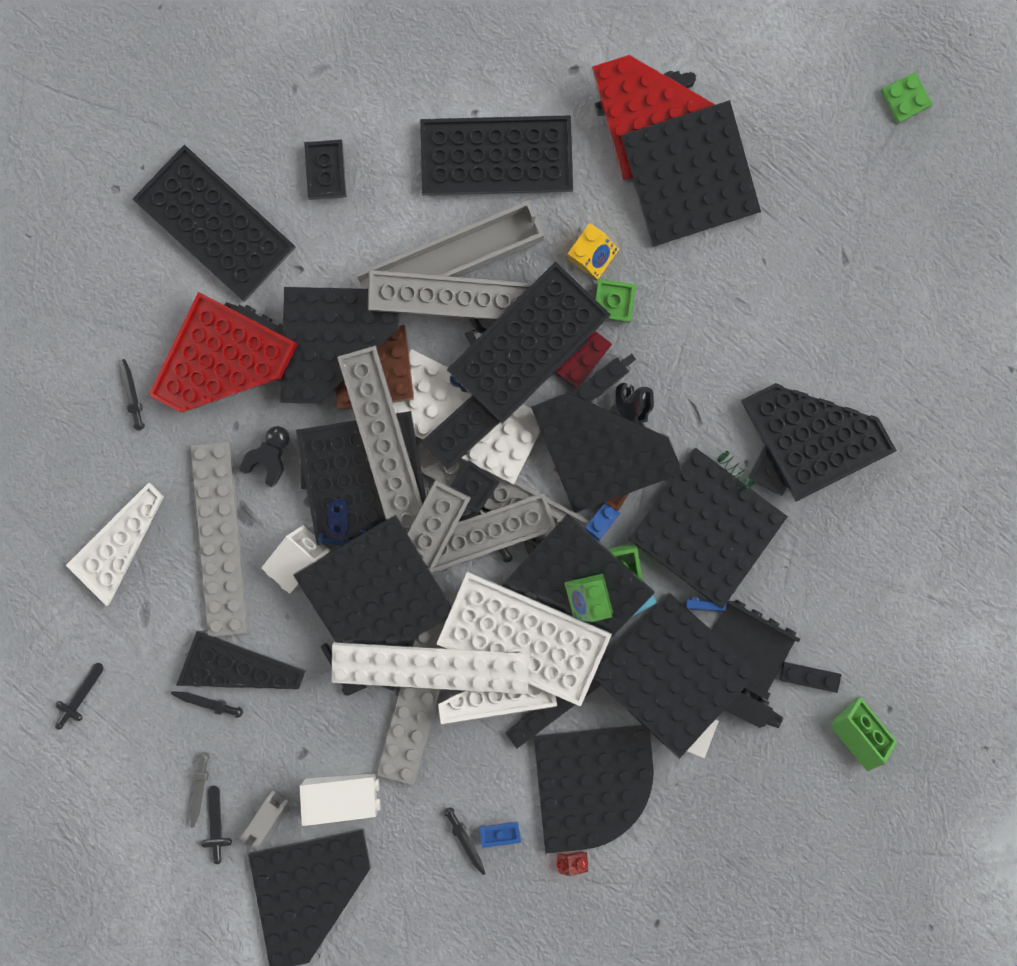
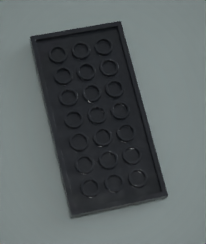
(496, 155)
(214, 223)
(528, 342)

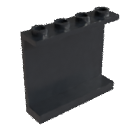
(757, 642)

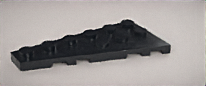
(225, 664)

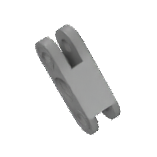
(264, 820)

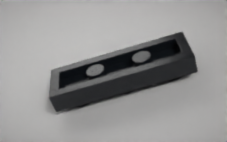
(810, 677)

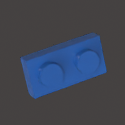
(602, 521)
(696, 604)
(500, 834)

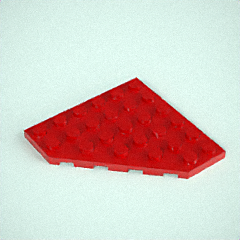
(639, 97)
(219, 357)

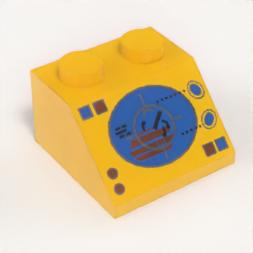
(592, 251)

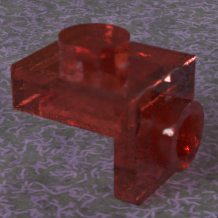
(572, 863)

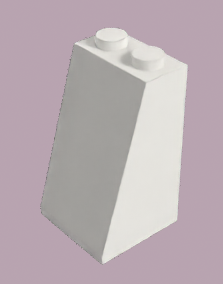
(339, 798)

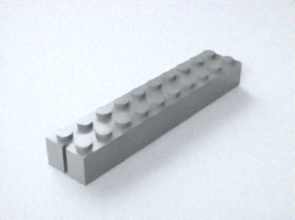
(468, 247)

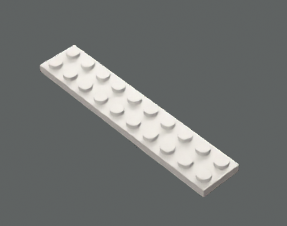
(430, 668)

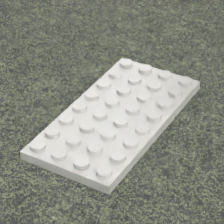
(435, 399)
(500, 620)

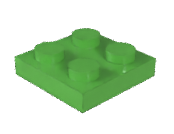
(906, 97)
(616, 299)

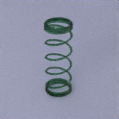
(723, 456)

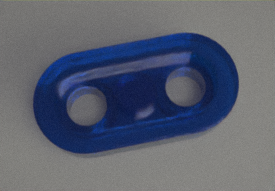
(338, 518)

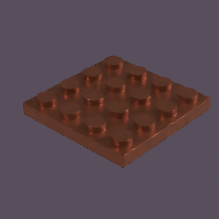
(396, 368)

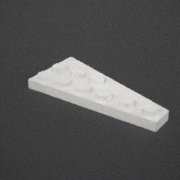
(110, 552)
(480, 704)

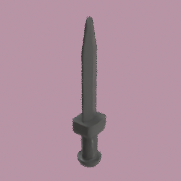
(200, 777)

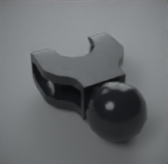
(633, 405)
(269, 455)

